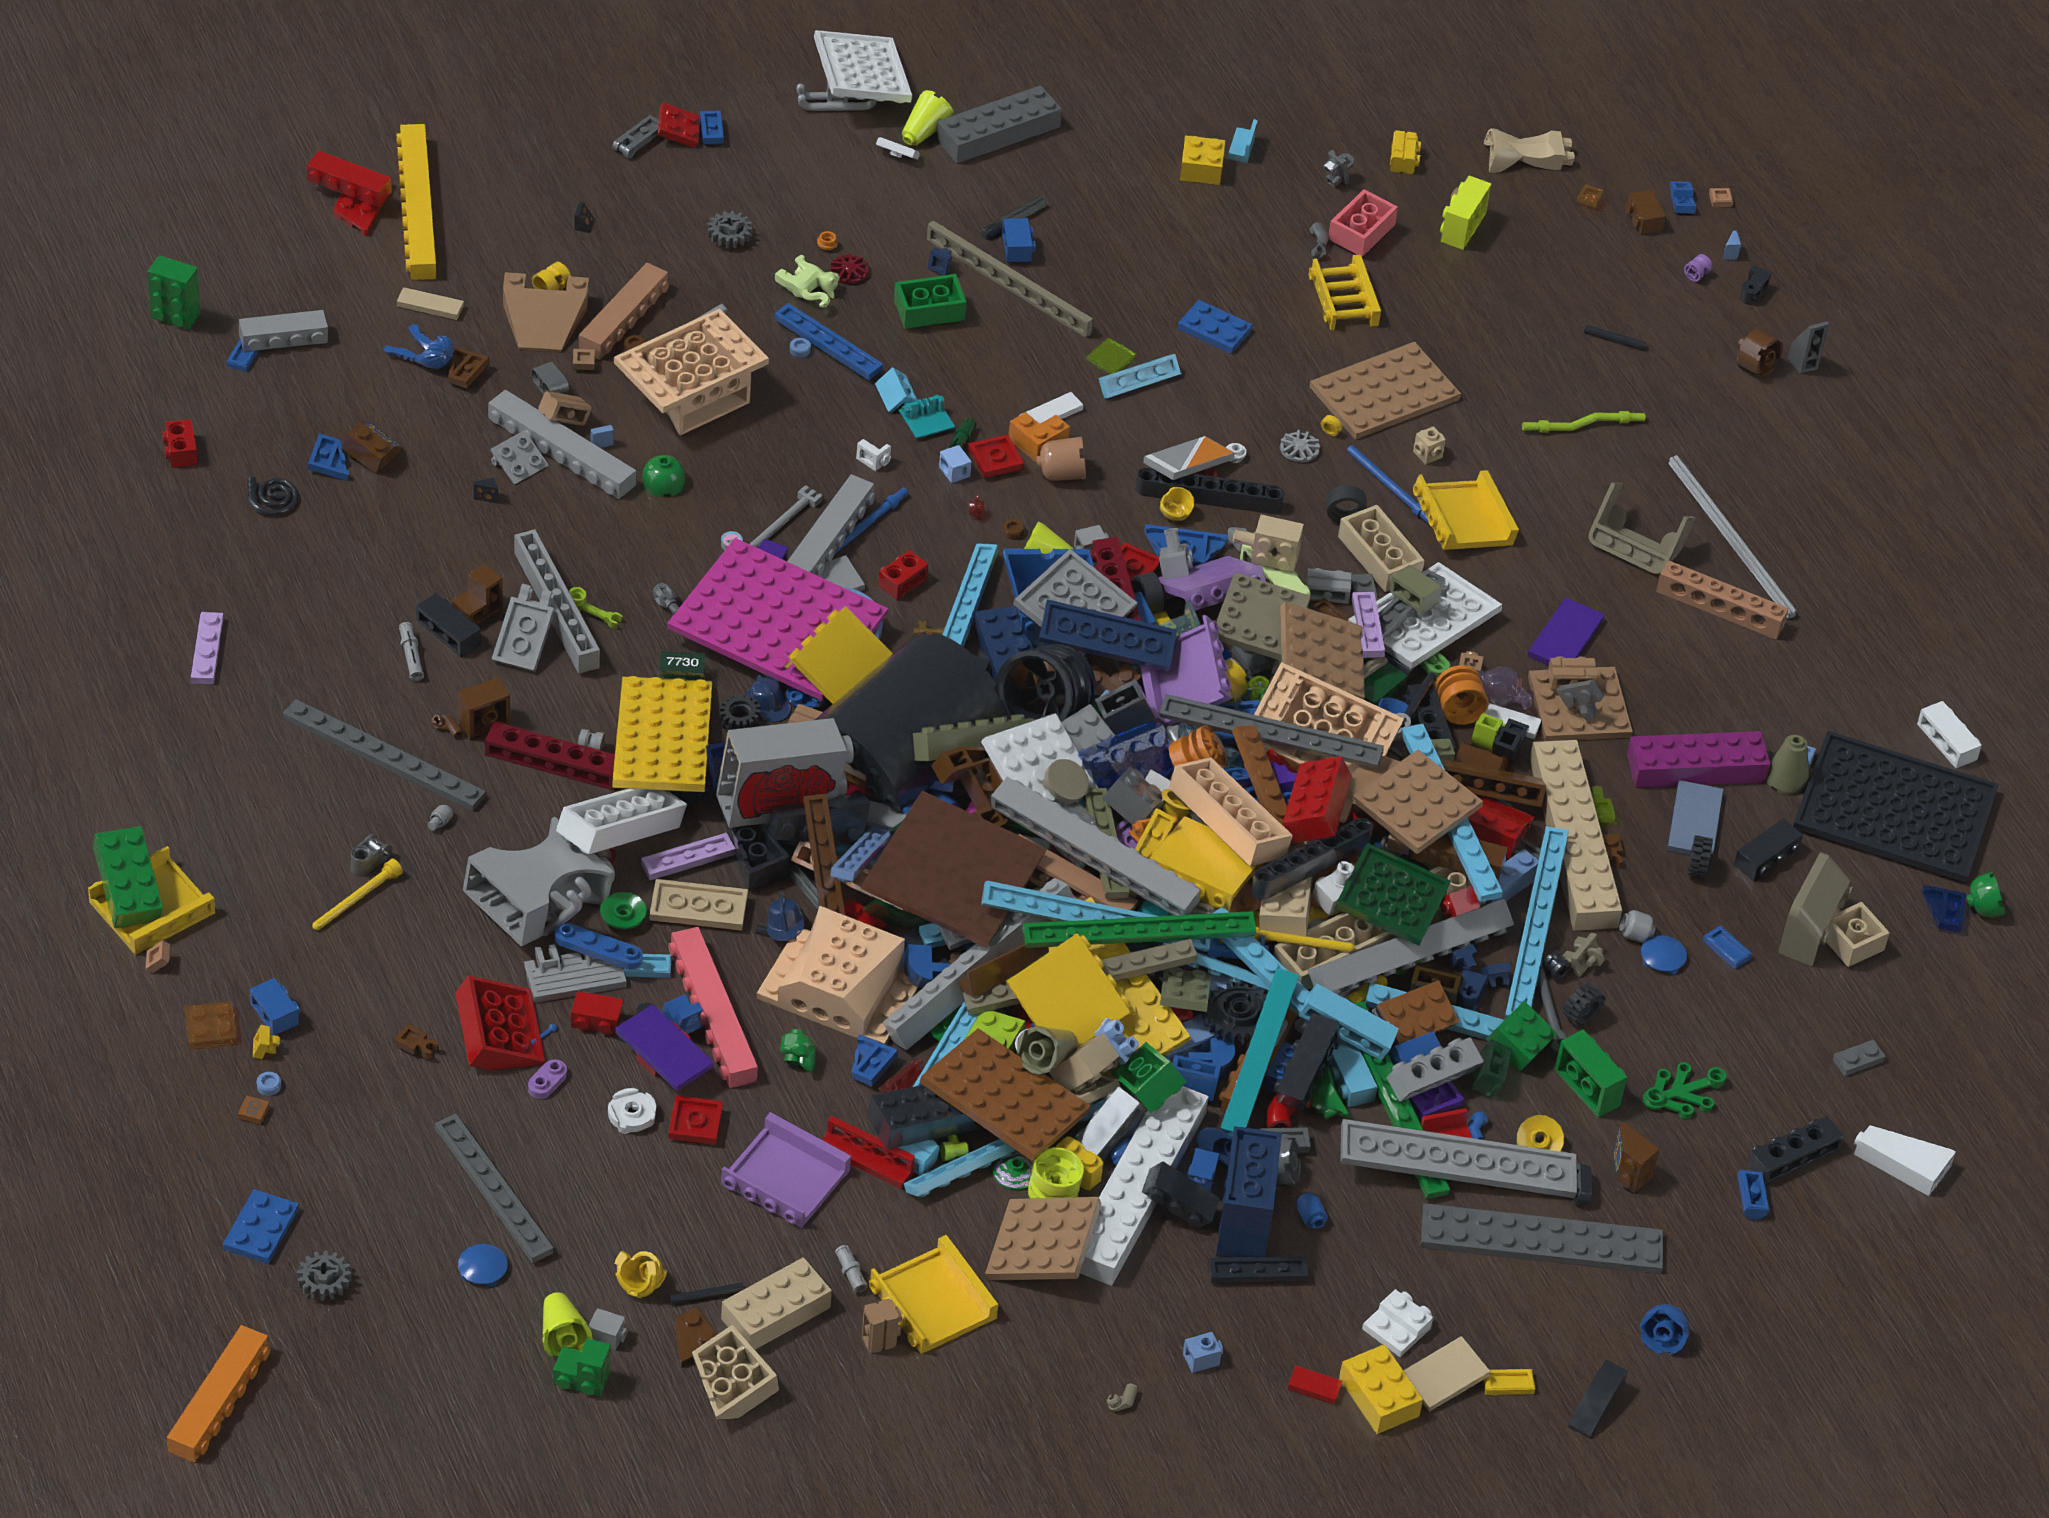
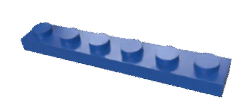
(828, 341)

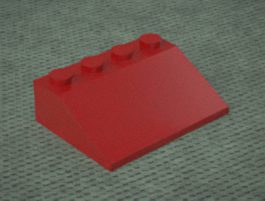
(1500, 824)
(497, 1024)

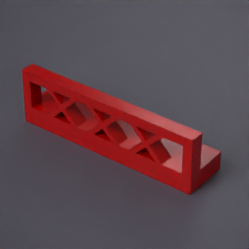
(867, 1155)

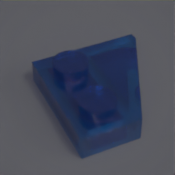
(1945, 907)

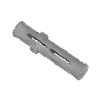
(409, 644)

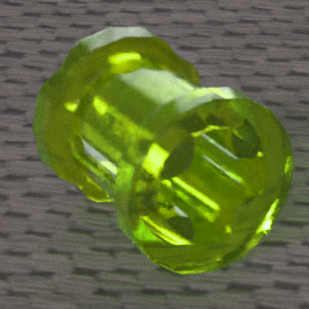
(1256, 689)

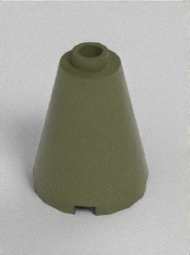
(1790, 767)
(1045, 1048)

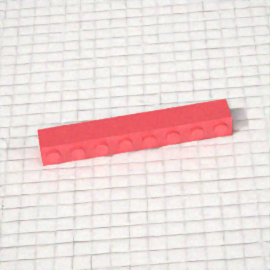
(718, 1016)

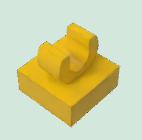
(264, 1042)

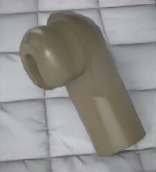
(1119, 1403)

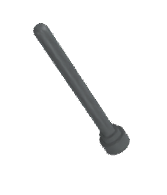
(1550, 1011)

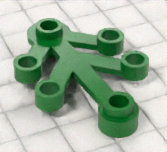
(1656, 1098)

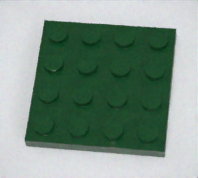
(1392, 894)

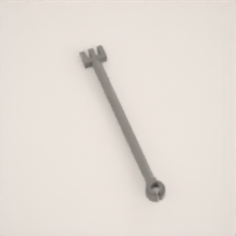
(806, 498)

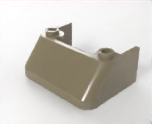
(1612, 537)
(1813, 909)

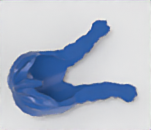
(436, 352)

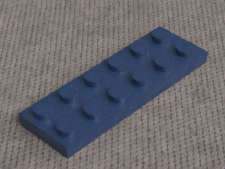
(1108, 635)

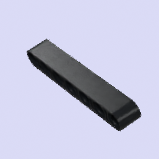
(1214, 491)
(1311, 859)

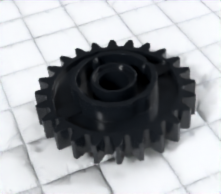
(1234, 1012)

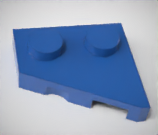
(328, 458)
(872, 1060)

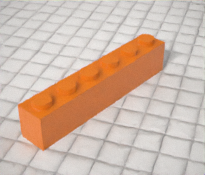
(218, 1394)

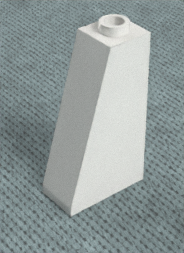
(1904, 1157)

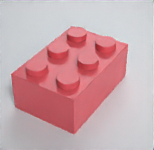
(1362, 222)

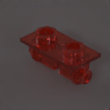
(904, 1078)

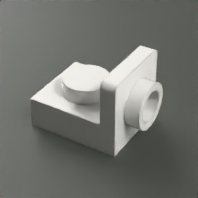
(872, 456)

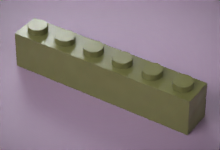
(932, 742)

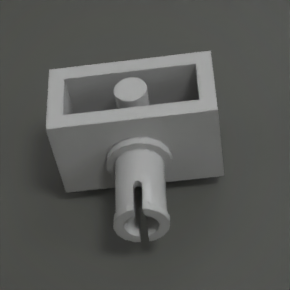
(1175, 558)

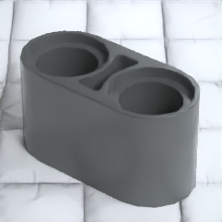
(549, 378)

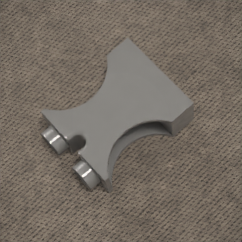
(517, 884)

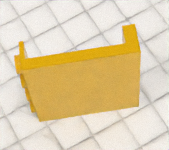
(1466, 513)
(839, 654)
(1205, 860)
(180, 899)
(1069, 990)
(936, 1296)

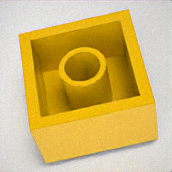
(1202, 160)

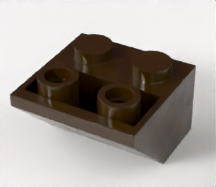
(1449, 981)

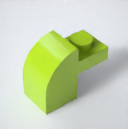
(1486, 731)

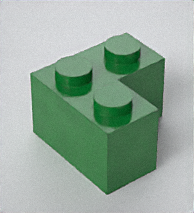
(584, 1369)

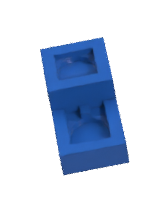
(1682, 197)

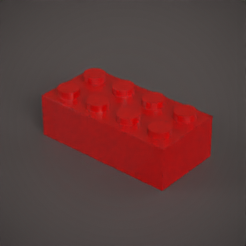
(1317, 799)

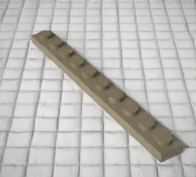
(1010, 279)
(1118, 967)

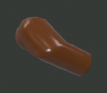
(447, 723)

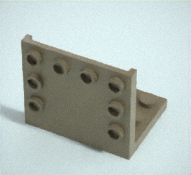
(1253, 616)

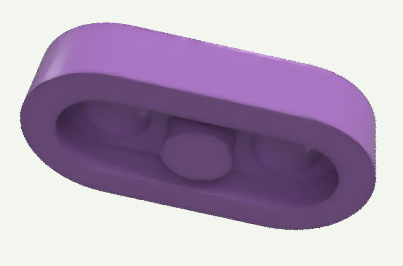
(548, 1077)

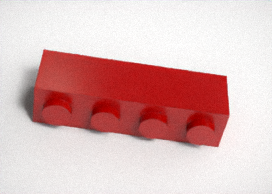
(349, 178)

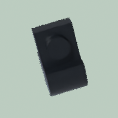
(1510, 739)

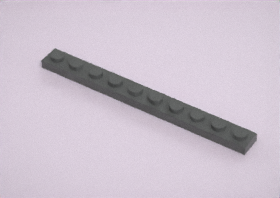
(1273, 731)
(384, 755)

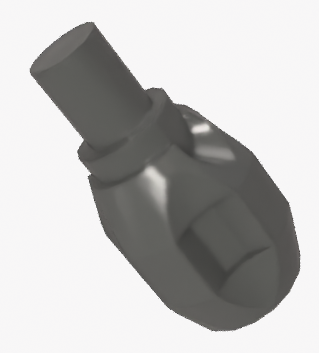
(666, 597)

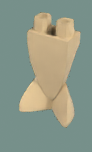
(1541, 151)

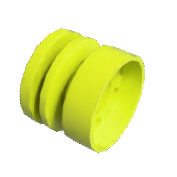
(1056, 1174)

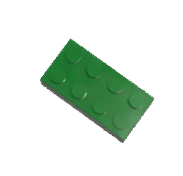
(127, 877)

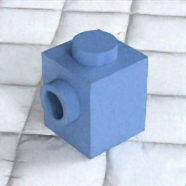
(1202, 1352)

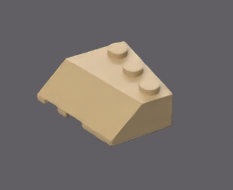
(733, 1374)

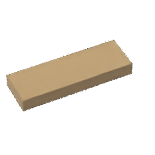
(430, 303)

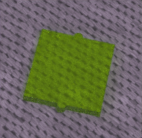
(1111, 356)

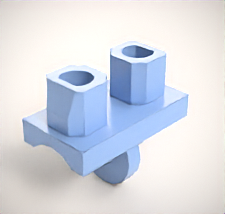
(1123, 1045)

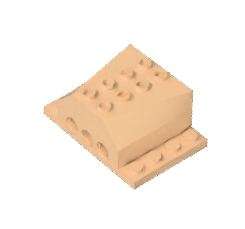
(695, 370)
(1320, 706)
(841, 976)

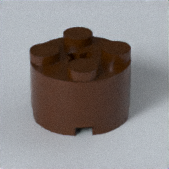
(1759, 352)

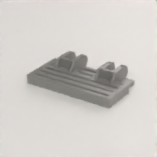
(563, 980)

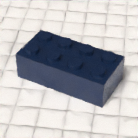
(1000, 637)

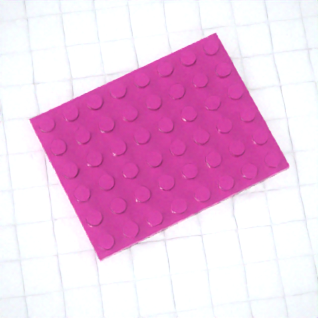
(763, 610)

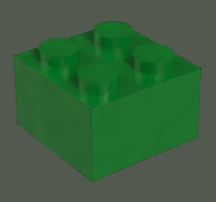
(1523, 1033)

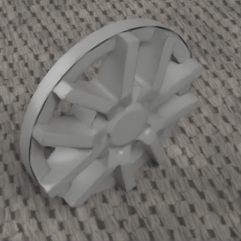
(1299, 446)

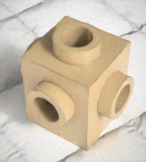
(1429, 445)

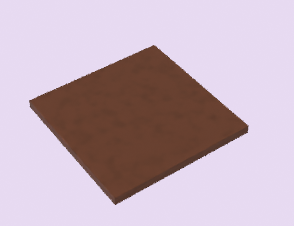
(941, 865)

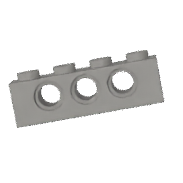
(1407, 1085)

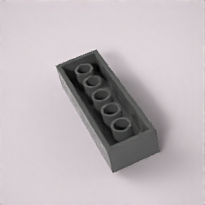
(998, 124)

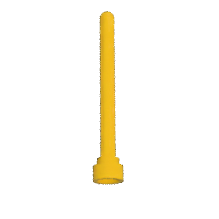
(391, 870)
(1304, 940)

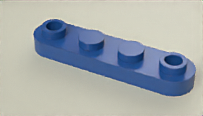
(598, 946)

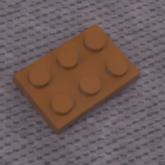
(1419, 1012)

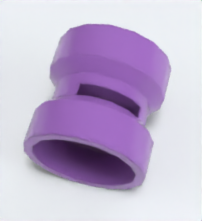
(1698, 268)

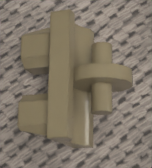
(1585, 955)

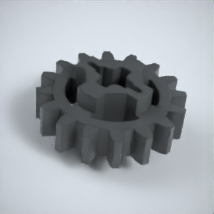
(729, 229)
(324, 1275)

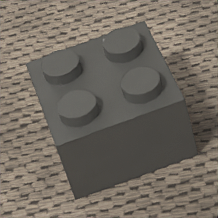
(1133, 796)

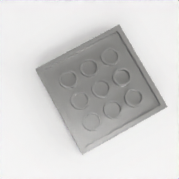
(1074, 583)

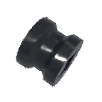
(1556, 965)

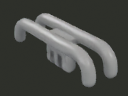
(833, 103)
(562, 909)

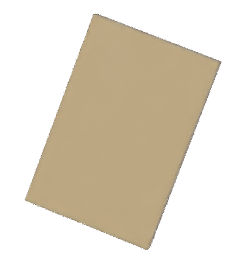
(1446, 1373)

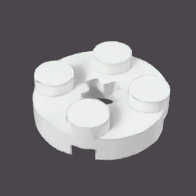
(636, 1121)

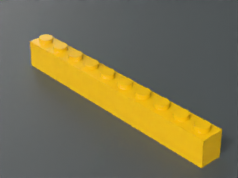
(417, 202)

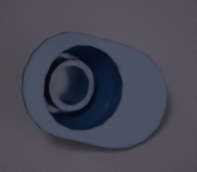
(772, 700)
(784, 919)
(1216, 1141)

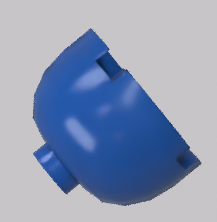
(1665, 1329)

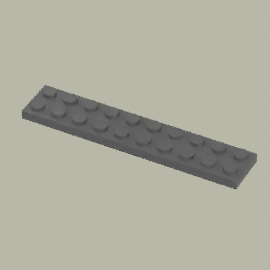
(1542, 1238)

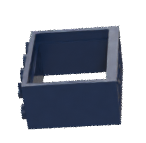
(1249, 1193)

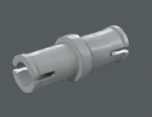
(851, 1269)

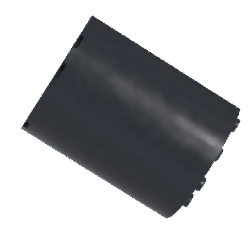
(917, 687)

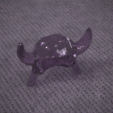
(1505, 687)

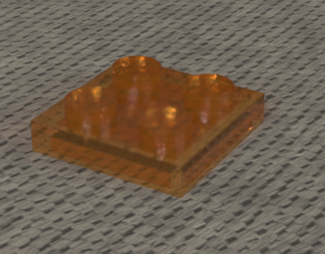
(210, 1025)

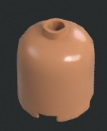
(1062, 460)

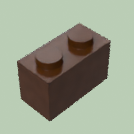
(1645, 212)

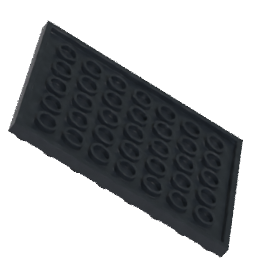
(1896, 806)

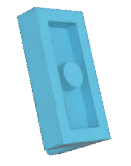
(1243, 143)
(895, 389)

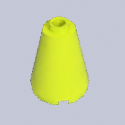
(924, 117)
(1045, 540)
(562, 1325)

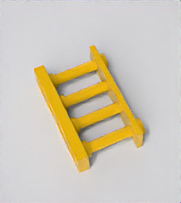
(1361, 283)

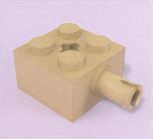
(1273, 543)
(1856, 934)
(1085, 1064)

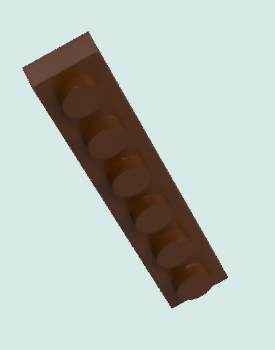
(823, 852)

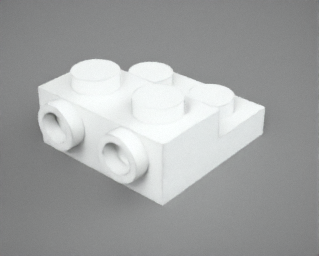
(1399, 1322)

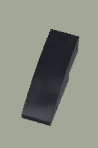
(1598, 1399)

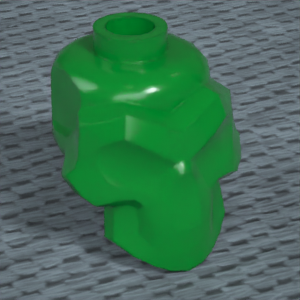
(798, 1049)

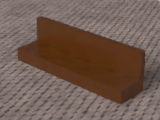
(1000, 969)

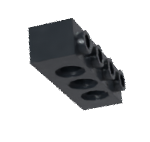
(1429, 713)
(1796, 1149)

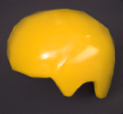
(1177, 504)

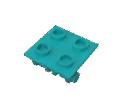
(926, 416)

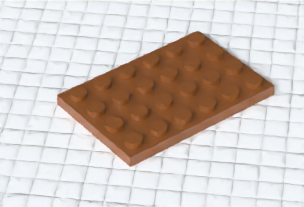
(1003, 1096)

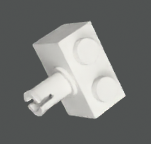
(1329, 888)

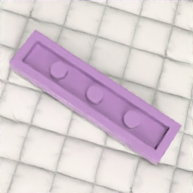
(1367, 616)
(207, 648)
(688, 856)

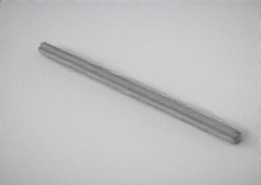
(1731, 535)

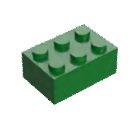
(174, 292)
(930, 301)
(1590, 1073)
(1149, 1077)

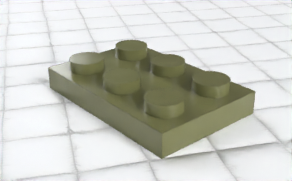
(1185, 989)

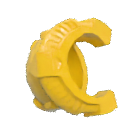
(639, 1274)

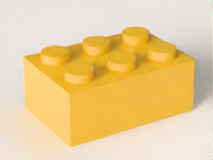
(1380, 1389)

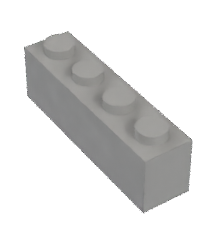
(283, 330)

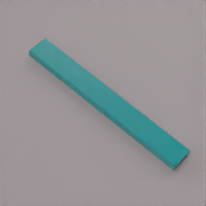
(1260, 1050)

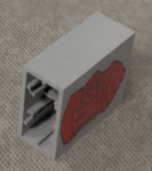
(779, 767)

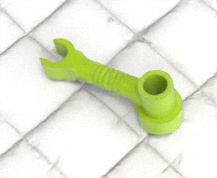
(579, 598)
(953, 1148)

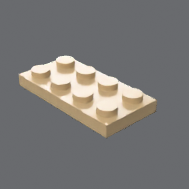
(698, 904)

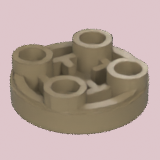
(1066, 781)

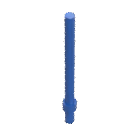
(889, 504)
(1416, 507)

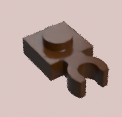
(1613, 848)
(413, 1040)

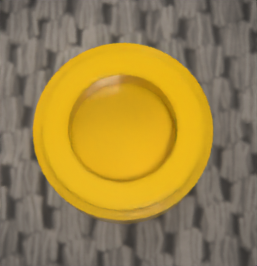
(1331, 425)

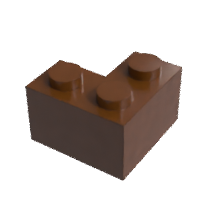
(483, 595)
(1119, 678)

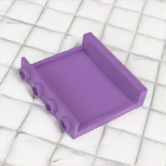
(1209, 581)
(1194, 673)
(787, 1171)

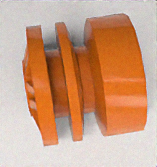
(1461, 694)
(1199, 745)

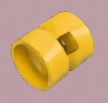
(552, 278)

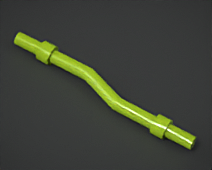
(1545, 426)

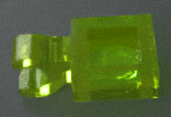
(1603, 807)

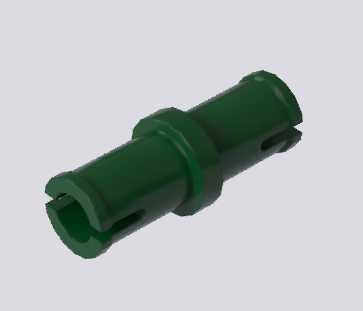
(963, 434)

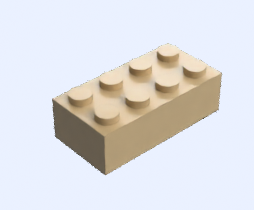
(1378, 545)
(777, 1303)

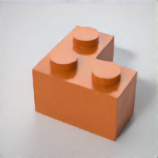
(1031, 435)

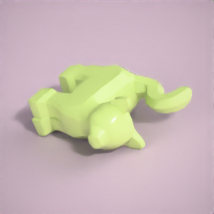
(808, 278)

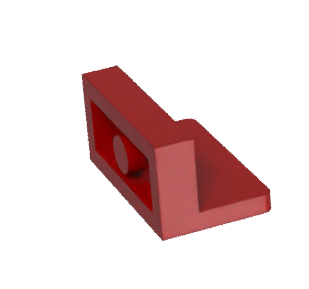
(1447, 1123)

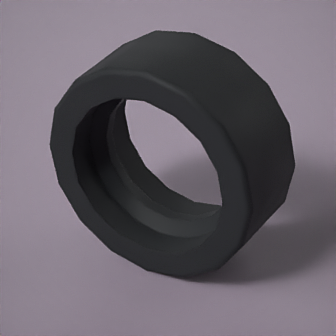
(1341, 494)
(1151, 590)

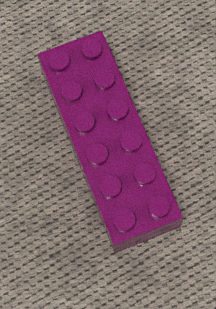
(1698, 759)

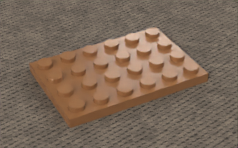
(1385, 390)

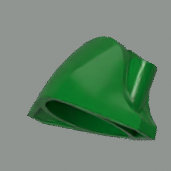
(1326, 1097)

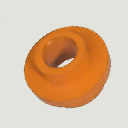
(827, 240)

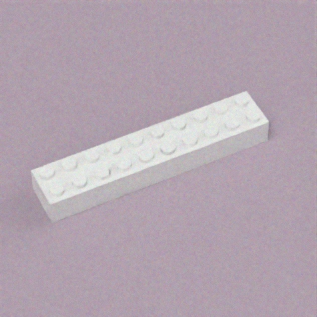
(1124, 1207)

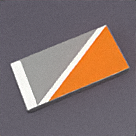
(1188, 457)

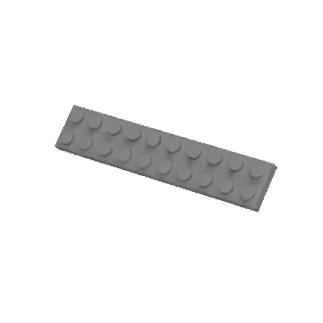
(1458, 1158)

